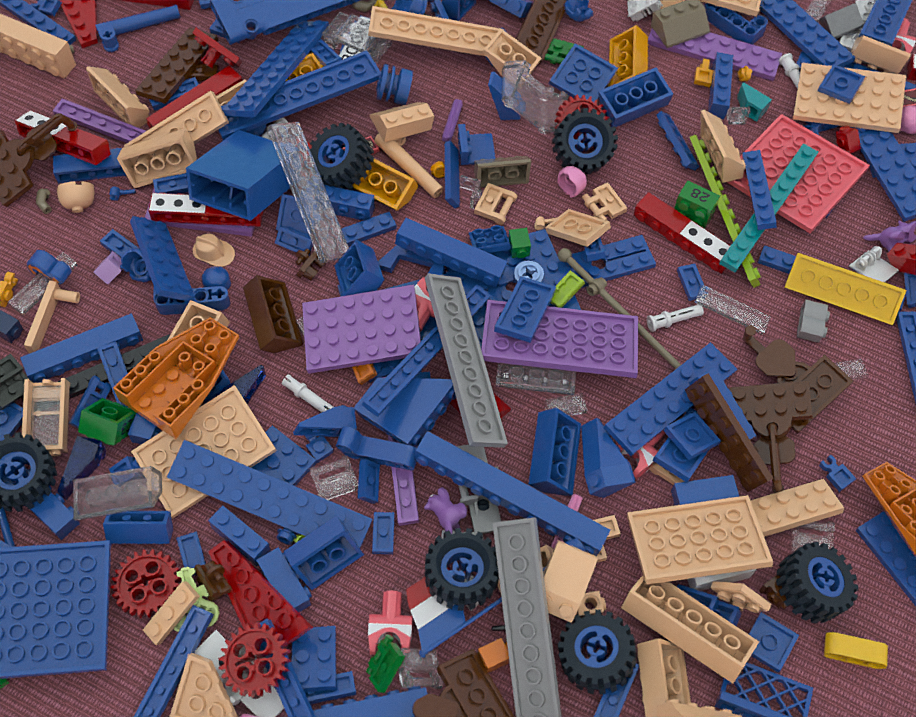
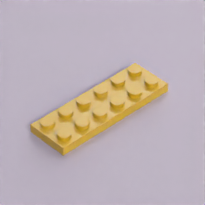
(845, 288)

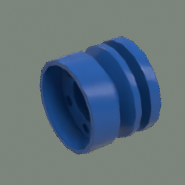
(394, 84)

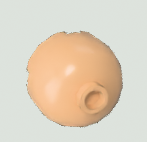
(76, 196)

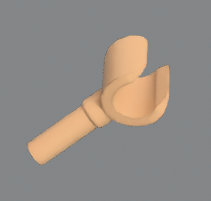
(540, 223)

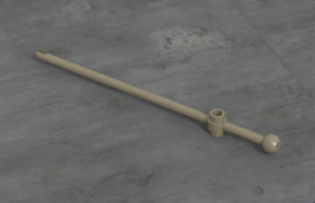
(597, 286)

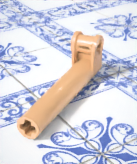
(409, 165)

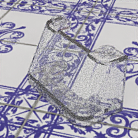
(529, 96)

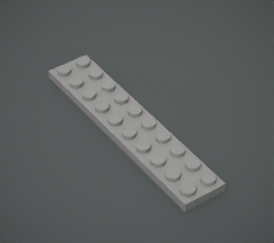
(465, 362)
(526, 618)

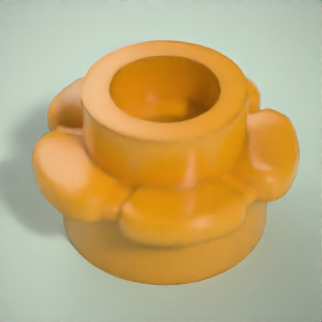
(744, 74)
(438, 169)

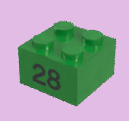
(697, 203)
(106, 421)

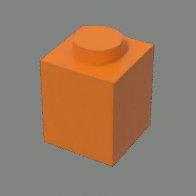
(494, 655)

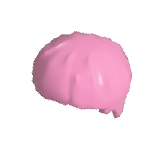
(908, 120)
(572, 180)

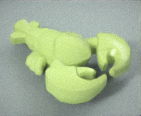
(186, 575)

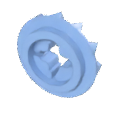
(531, 267)

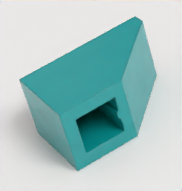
(755, 100)

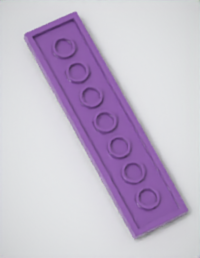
(761, 60)

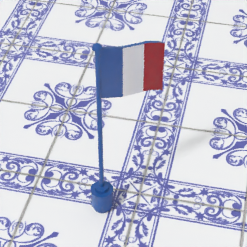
(436, 621)

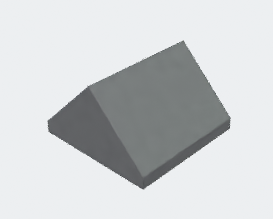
(842, 21)

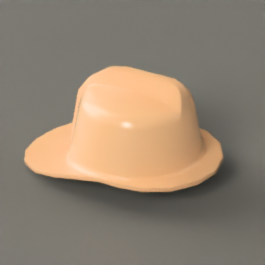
(213, 250)

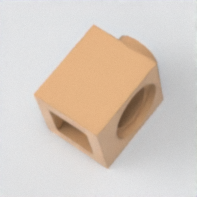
(594, 598)

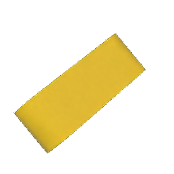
(856, 650)

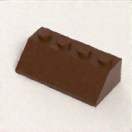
(272, 315)

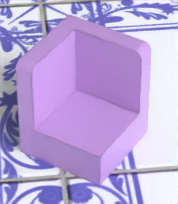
(109, 268)

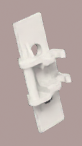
(266, 706)

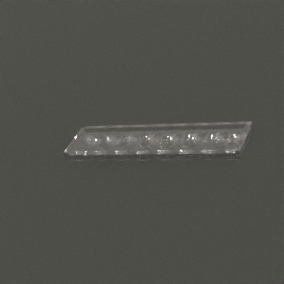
(308, 191)

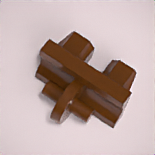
(306, 269)
(212, 578)

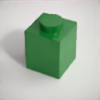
(519, 243)

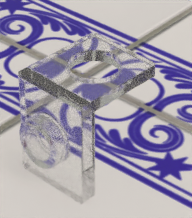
(737, 115)
(476, 195)

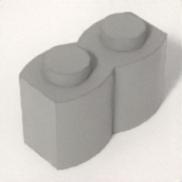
(812, 321)

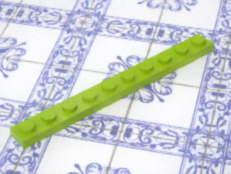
(727, 214)

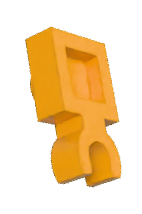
(6, 286)

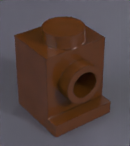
(772, 591)

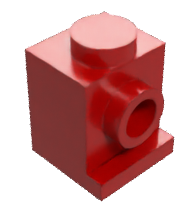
(848, 139)

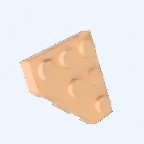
(201, 691)

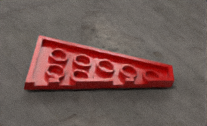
(82, 19)
(255, 597)

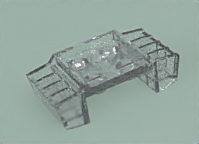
(354, 33)

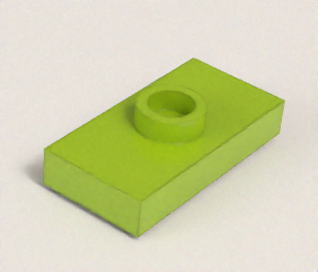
(566, 289)

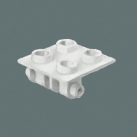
(637, 8)
(873, 266)

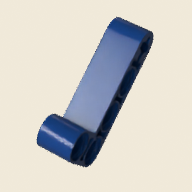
(736, 25)
(214, 298)
(376, 450)

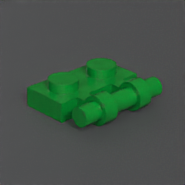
(558, 51)
(384, 664)

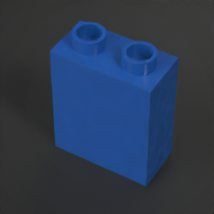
(238, 176)

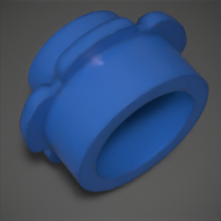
(286, 536)

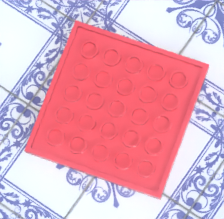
(822, 184)

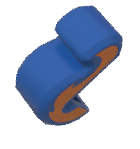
(49, 266)

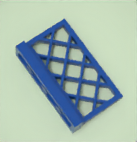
(746, 708)

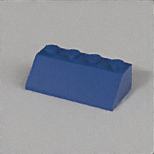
(635, 97)
(555, 453)

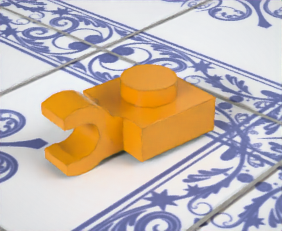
(703, 74)

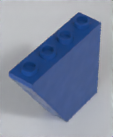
(412, 410)

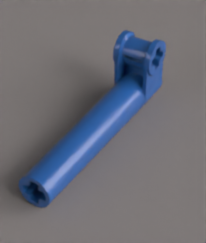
(108, 30)

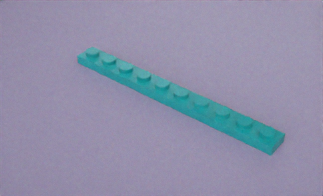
(779, 193)

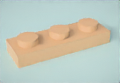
(171, 613)

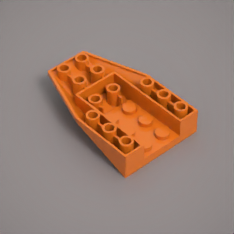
(177, 375)
(898, 499)

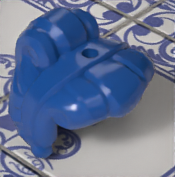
(134, 263)

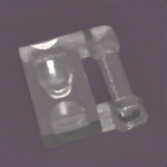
(336, 484)
(799, 539)
(415, 664)

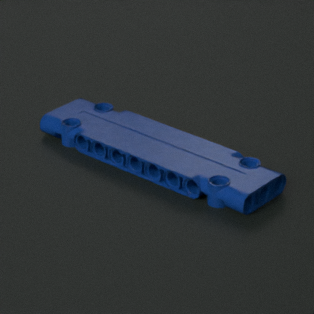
(267, 15)

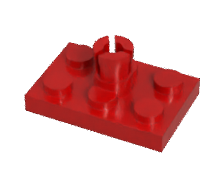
(215, 50)

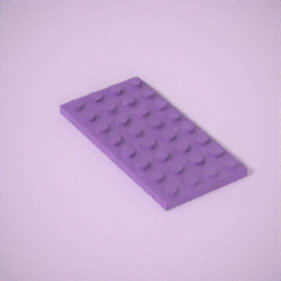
(568, 342)

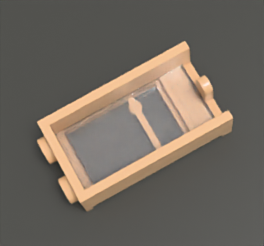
(47, 413)

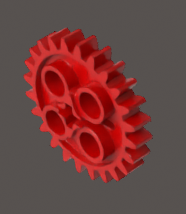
(574, 104)
(140, 566)
(256, 680)

